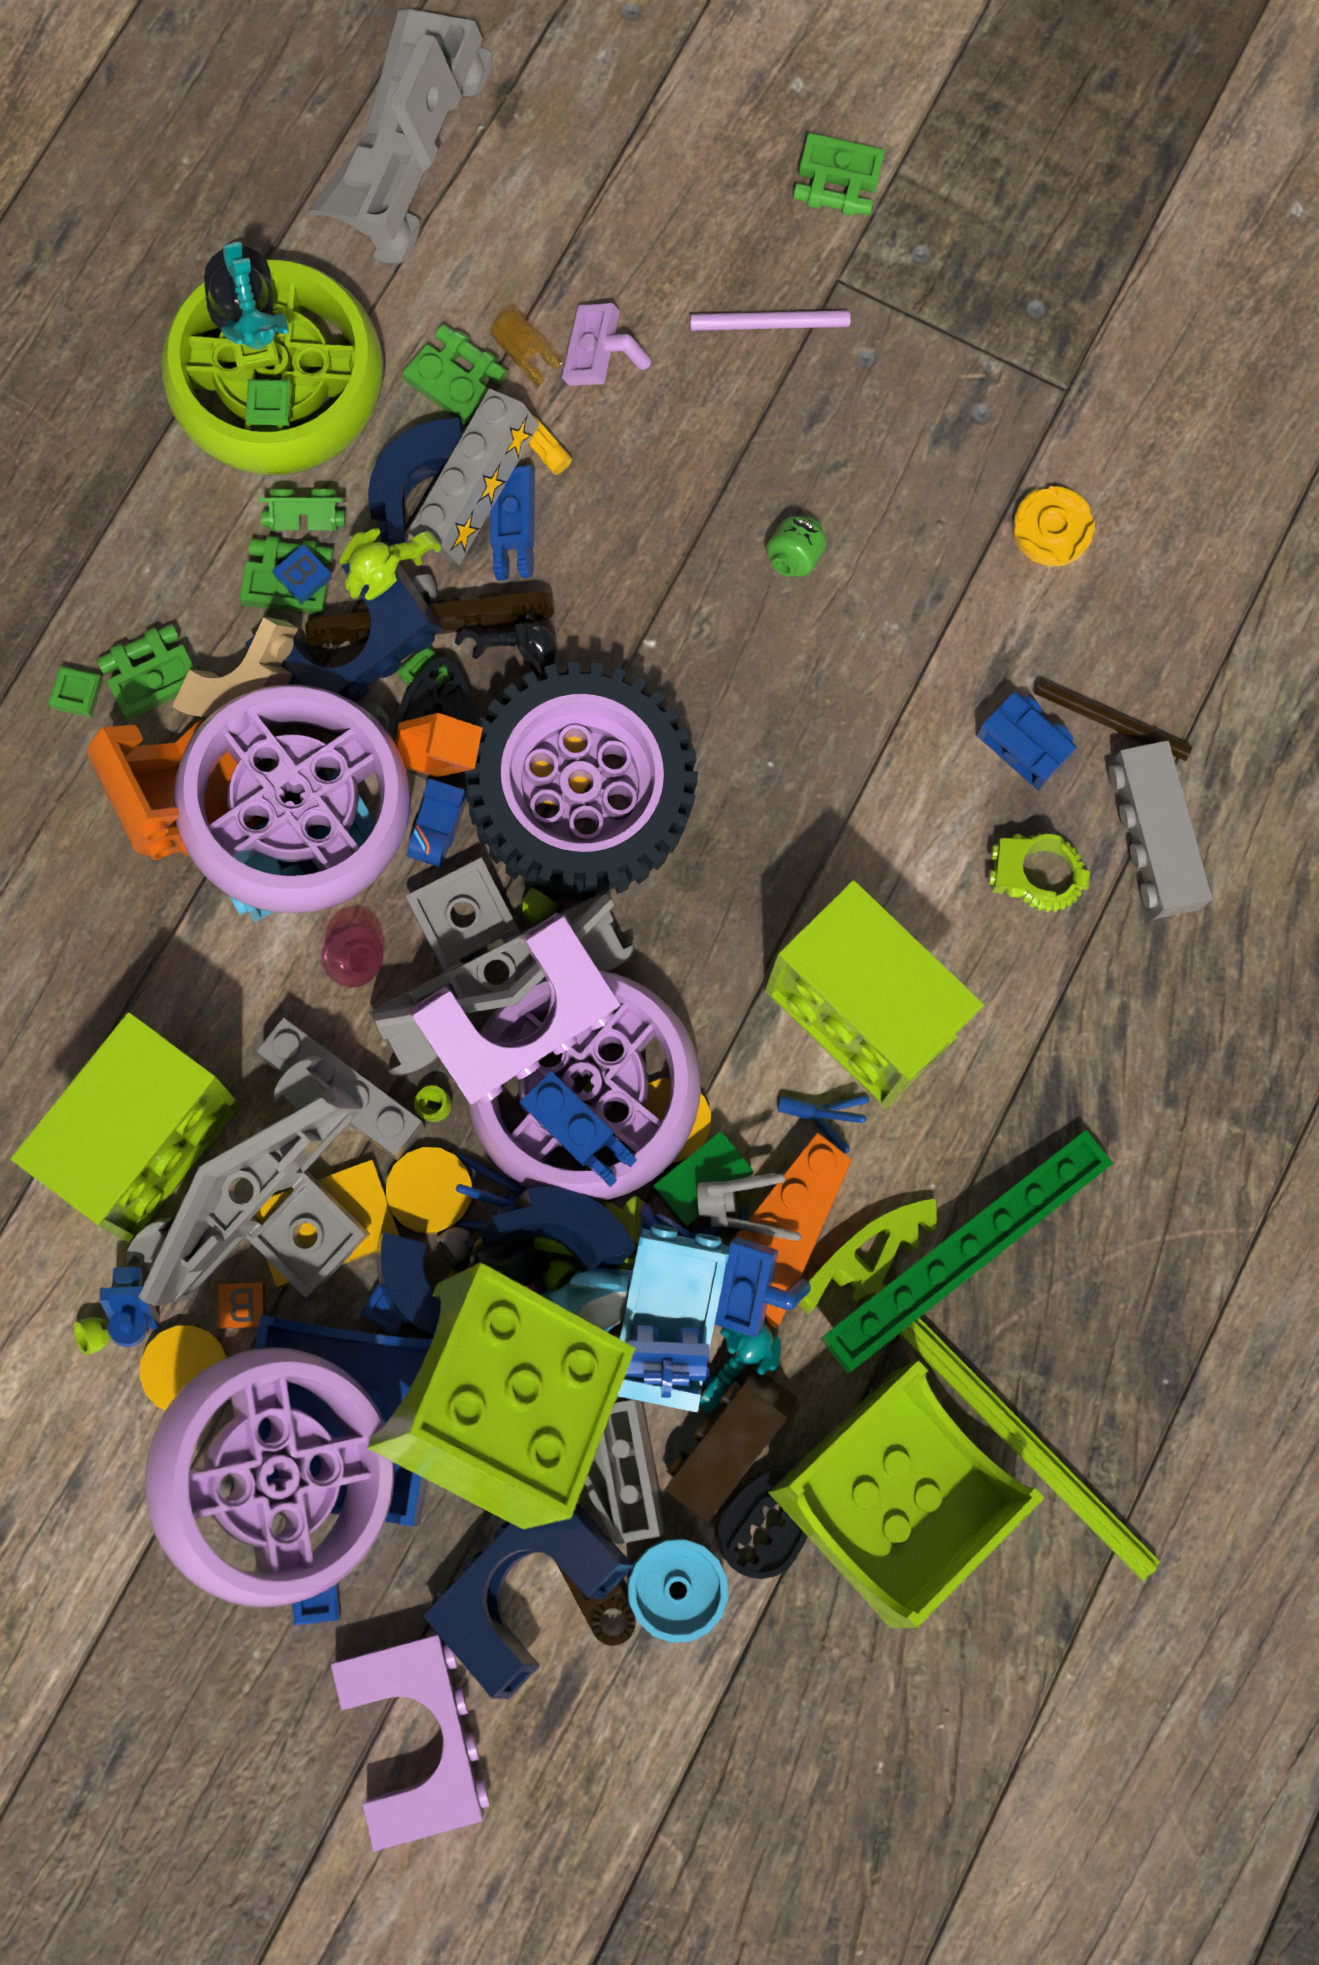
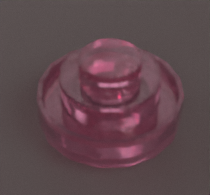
(352, 955)

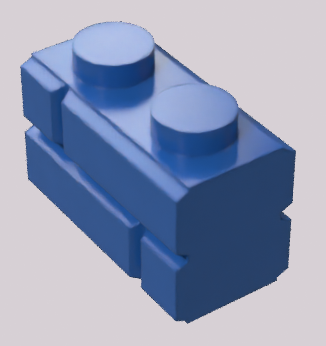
(1027, 739)

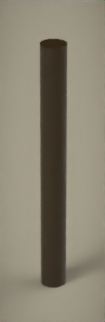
(1110, 718)

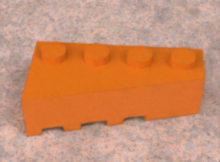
(801, 1207)

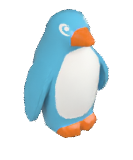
(595, 1296)

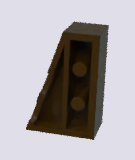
(729, 1443)

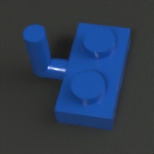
(749, 1289)

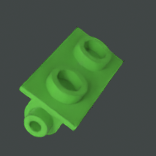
(286, 510)

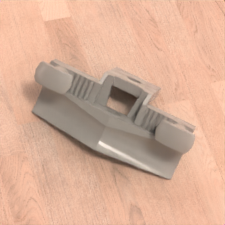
(425, 74)
(466, 980)
(213, 1221)

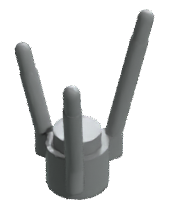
(719, 1198)

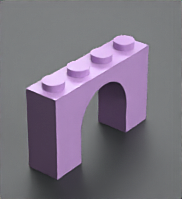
(576, 1001)
(451, 1793)

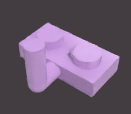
(592, 344)

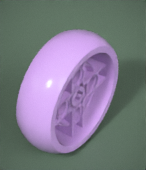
(357, 753)
(624, 1081)
(284, 1561)

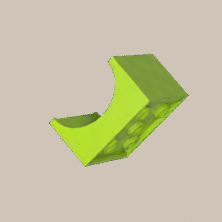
(870, 994)
(127, 1129)
(507, 1400)
(903, 1500)

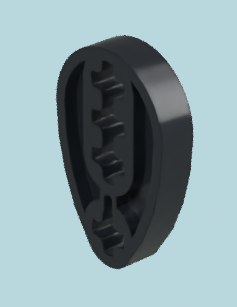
(423, 700)
(746, 1511)

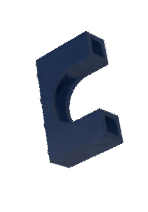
(398, 627)
(470, 1610)

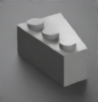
(624, 1477)

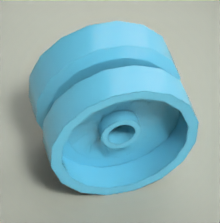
(680, 1617)

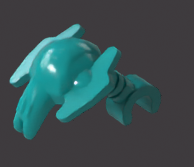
(254, 327)
(747, 1350)

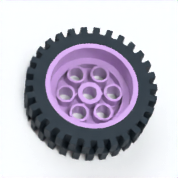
(610, 720)

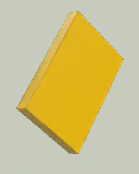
(360, 1194)

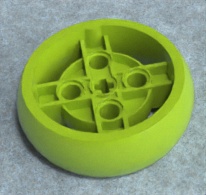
(347, 373)

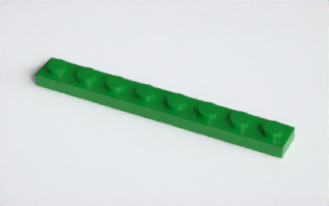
(965, 1252)

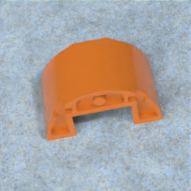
(142, 787)

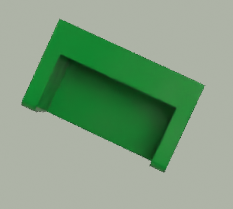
(710, 1163)

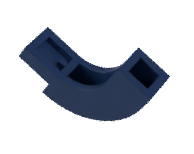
(405, 464)

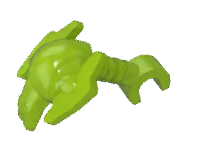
(376, 563)

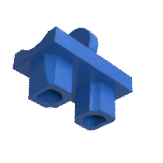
(126, 1312)
(668, 1361)

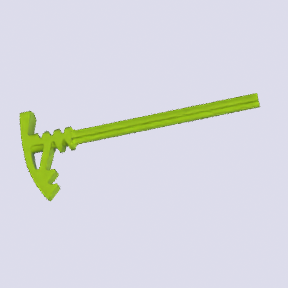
(902, 1228)

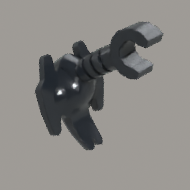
(532, 640)

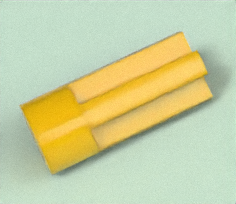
(549, 450)

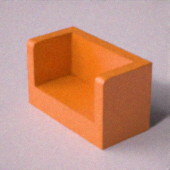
(438, 744)

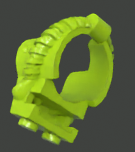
(1010, 876)

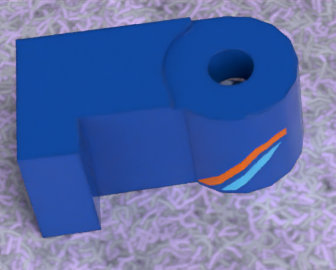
(436, 823)

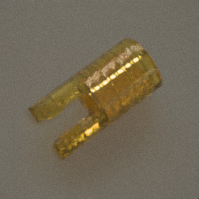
(523, 343)

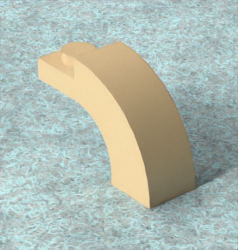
(207, 692)

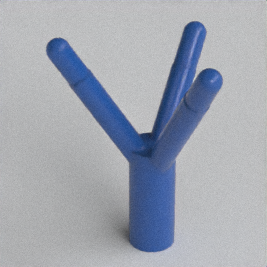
(828, 1110)

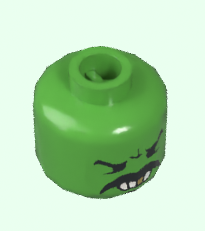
(796, 546)

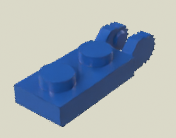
(514, 523)
(574, 1125)

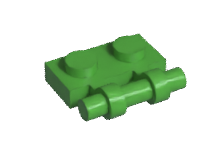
(841, 164)
(447, 383)
(264, 591)
(151, 682)

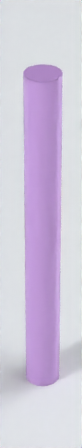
(769, 320)

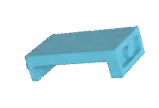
(671, 1288)

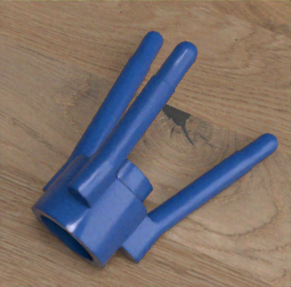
(485, 1196)

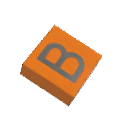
(241, 1305)

